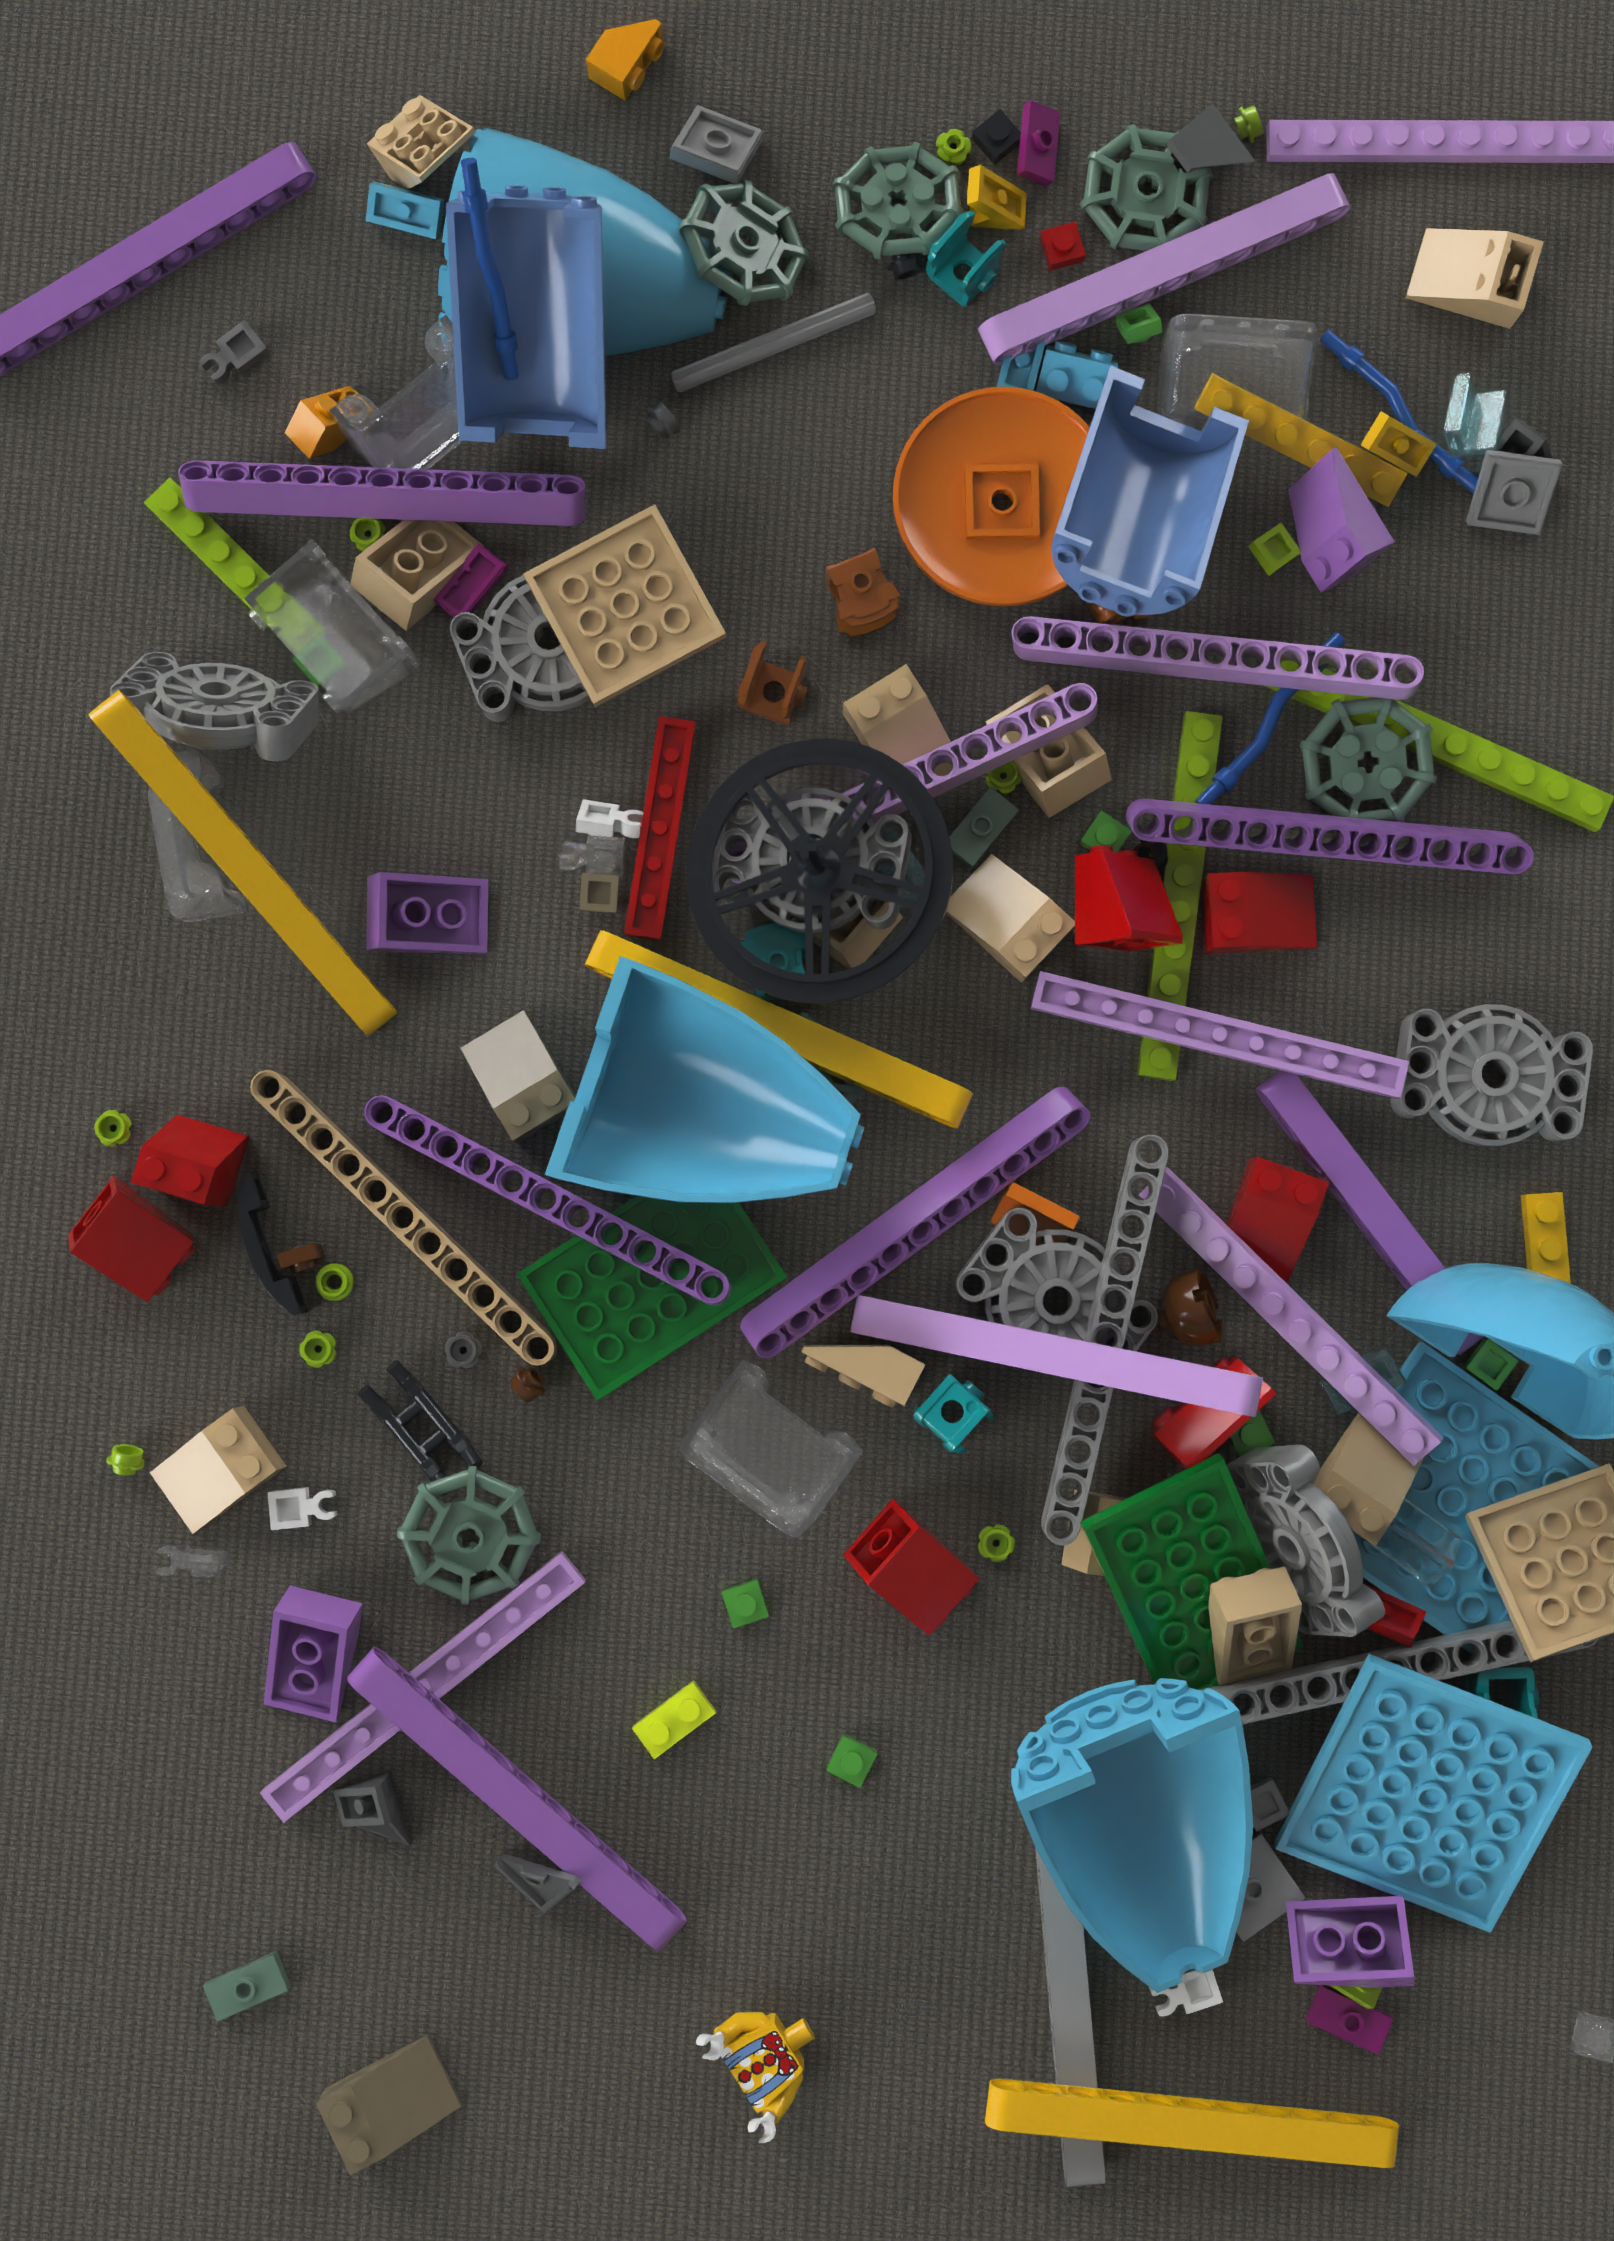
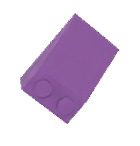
(1335, 522)
(426, 914)
(311, 1652)
(1350, 1942)

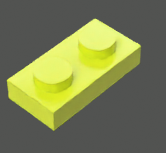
(674, 1719)

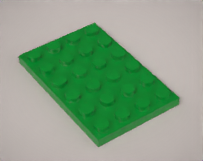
(624, 1319)
(1163, 1556)

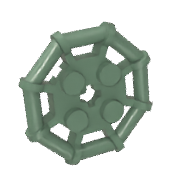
(892, 184)
(1132, 204)
(758, 220)
(1381, 744)
(465, 1514)

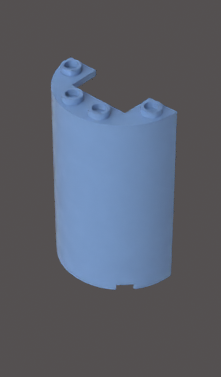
(554, 292)
(1144, 503)

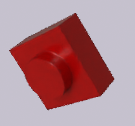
(1062, 246)

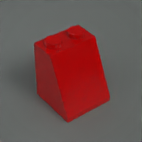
(1122, 902)
(192, 1161)
(130, 1240)
(910, 1567)

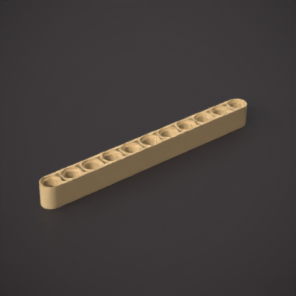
(387, 1209)

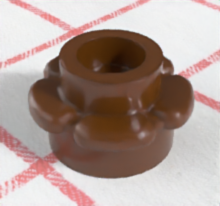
(528, 1383)

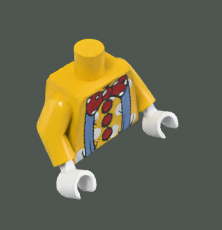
(763, 2062)

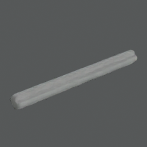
(773, 342)

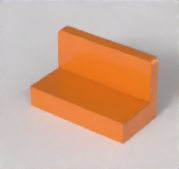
(1047, 1214)

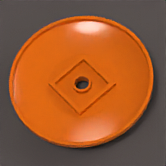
(955, 465)

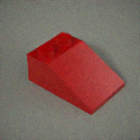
(1258, 912)
(1276, 1212)

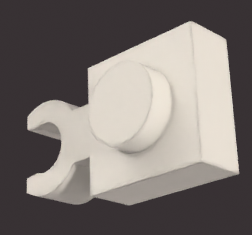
(605, 819)
(294, 1507)
(1195, 1993)

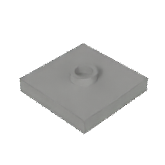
(716, 144)
(1513, 492)
(1266, 1890)

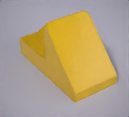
(995, 200)
(1398, 444)

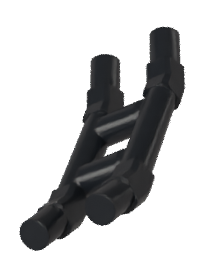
(422, 1402)

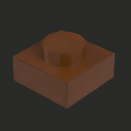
(301, 1258)

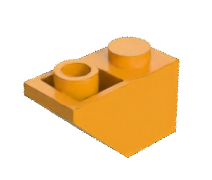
(623, 56)
(314, 426)

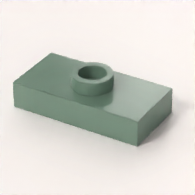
(981, 827)
(247, 1986)

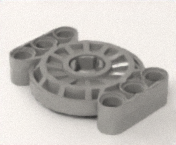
(515, 656)
(221, 705)
(817, 816)
(1526, 1054)
(1033, 1269)
(1307, 1536)

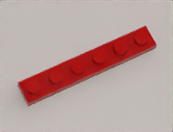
(660, 828)

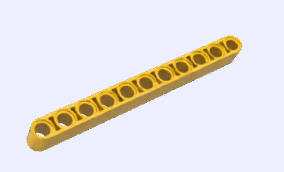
(242, 861)
(815, 1043)
(1191, 2123)

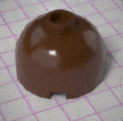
(1190, 1310)

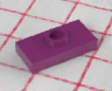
(1038, 143)
(471, 582)
(1348, 2019)

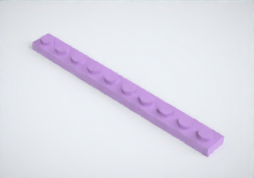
(1440, 141)
(1220, 1035)
(1294, 1320)
(437, 1673)

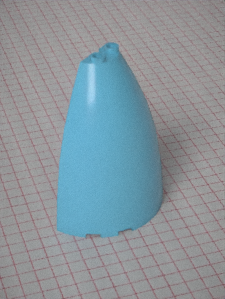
(647, 264)
(698, 1103)
(1537, 1318)
(1144, 1821)

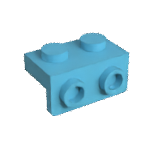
(1074, 375)

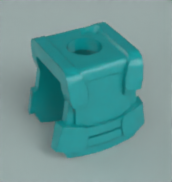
(955, 250)
(778, 948)
(953, 1433)
(1524, 1691)

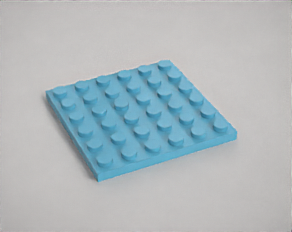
(1484, 1458)
(1431, 1793)

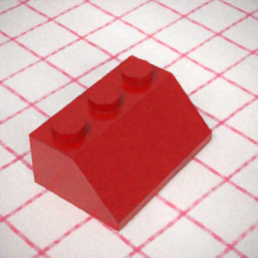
(1195, 1431)

